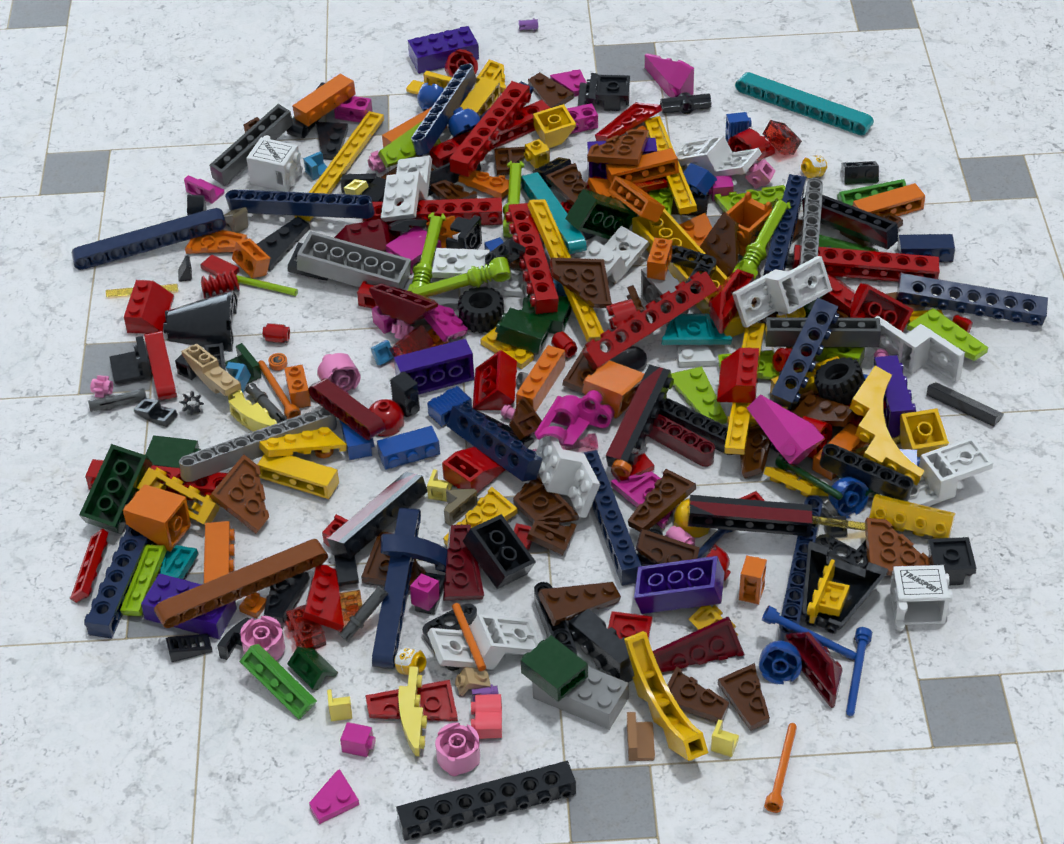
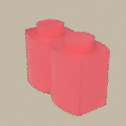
(487, 715)

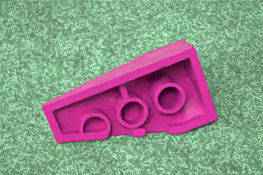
(672, 76)
(787, 431)

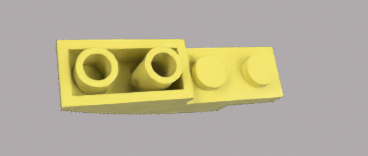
(249, 415)
(411, 713)

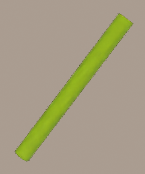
(266, 285)

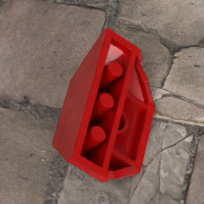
(722, 304)

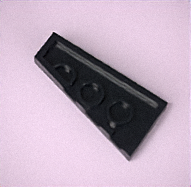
(282, 240)

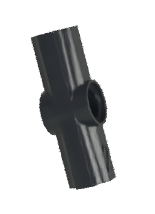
(685, 103)

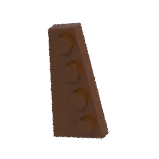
(665, 496)

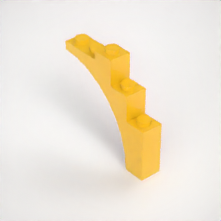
(873, 428)
(650, 686)

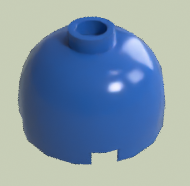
(428, 95)
(462, 121)
(853, 496)
(780, 662)

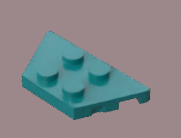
(694, 330)

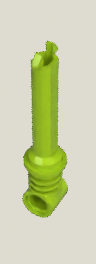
(513, 192)
(756, 251)
(423, 270)
(497, 270)

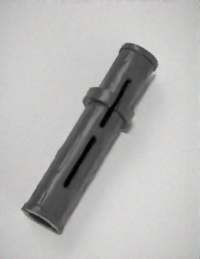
(116, 400)
(264, 402)
(357, 621)

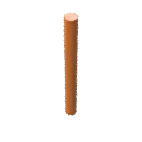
(469, 637)

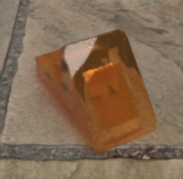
(350, 603)

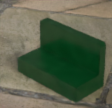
(246, 358)
(310, 666)

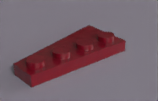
(462, 569)
(701, 646)

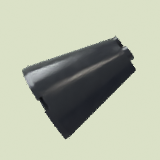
(203, 321)
(861, 583)

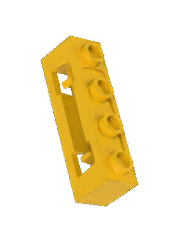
(209, 507)

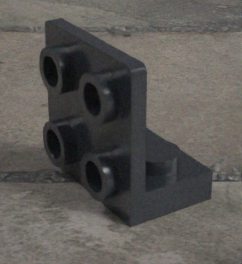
(132, 364)

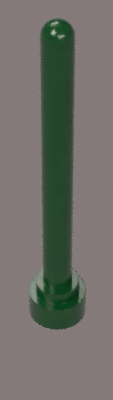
(782, 463)

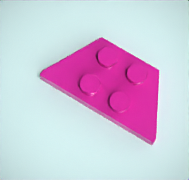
(446, 323)
(637, 488)

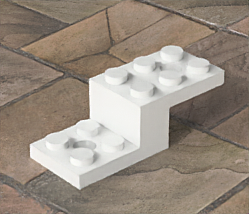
(717, 156)
(406, 187)
(472, 257)
(617, 261)
(782, 291)
(920, 348)
(945, 468)
(567, 474)
(493, 637)

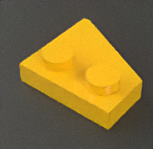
(494, 71)

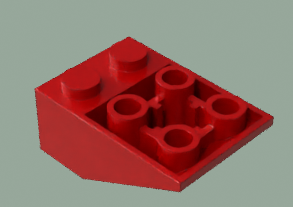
(470, 469)

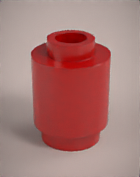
(276, 333)
(563, 341)

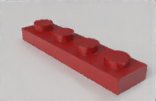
(89, 566)

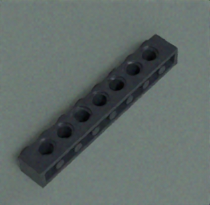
(476, 796)

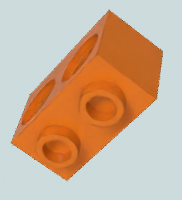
(251, 258)
(659, 258)
(297, 386)
(752, 579)

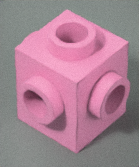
(760, 174)

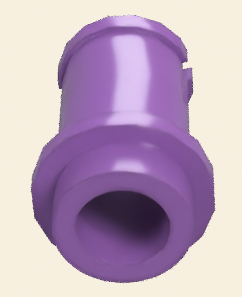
(528, 24)
(484, 691)

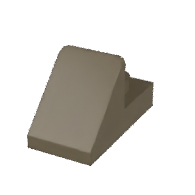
(237, 219)
(459, 503)

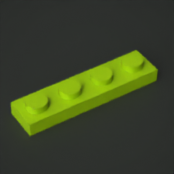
(143, 579)

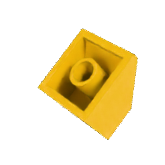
(553, 125)
(922, 431)

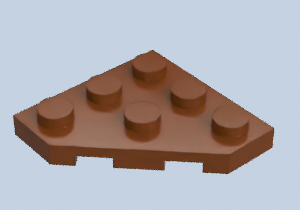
(620, 150)
(243, 494)
(889, 548)

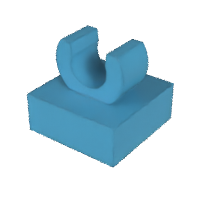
(382, 353)

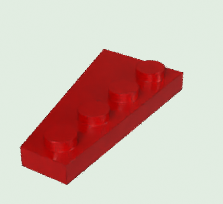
(628, 119)
(323, 599)
(435, 700)

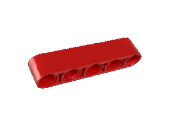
(160, 365)

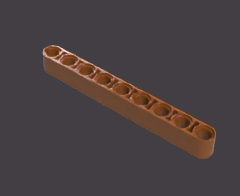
(240, 583)

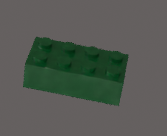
(599, 214)
(114, 488)

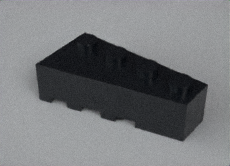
(602, 645)

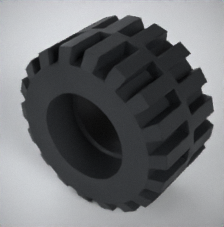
(481, 309)
(839, 380)

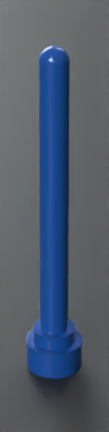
(772, 616)
(863, 637)

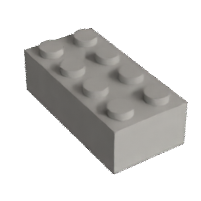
(595, 699)

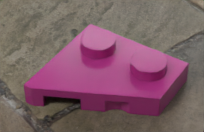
(570, 80)
(333, 798)

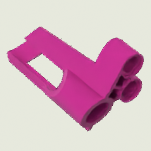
(575, 414)

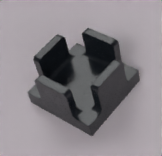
(612, 91)
(470, 233)
(954, 555)

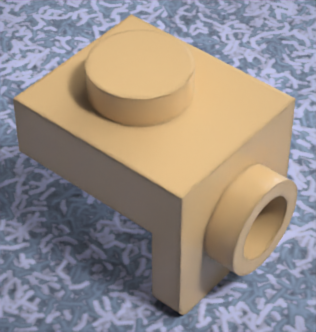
(471, 679)

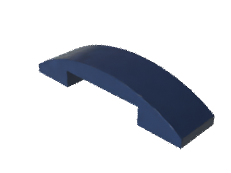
(414, 547)

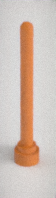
(290, 410)
(774, 800)

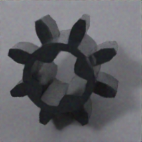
(194, 407)

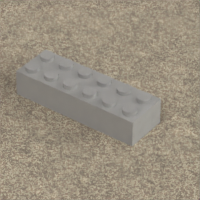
(351, 262)

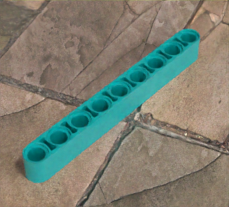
(804, 103)
(537, 189)

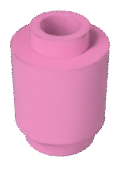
(681, 535)

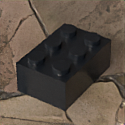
(499, 551)

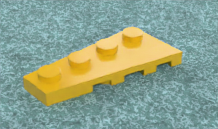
(304, 442)
(486, 509)

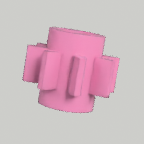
(375, 162)
(401, 329)
(101, 386)

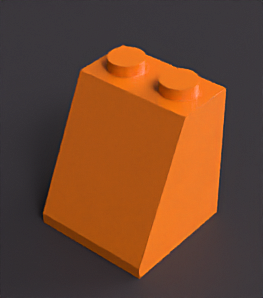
(615, 384)
(158, 515)

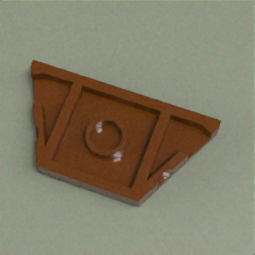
(543, 505)

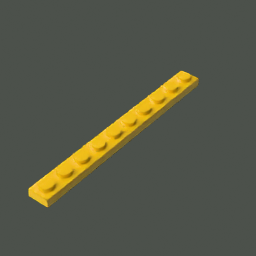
(347, 155)
(676, 182)
(557, 249)
(740, 415)

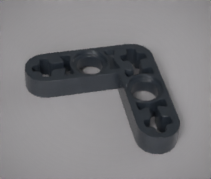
(702, 263)
(853, 556)
(466, 608)

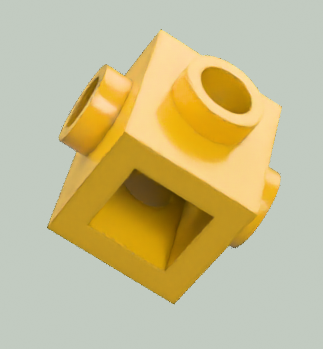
(537, 153)

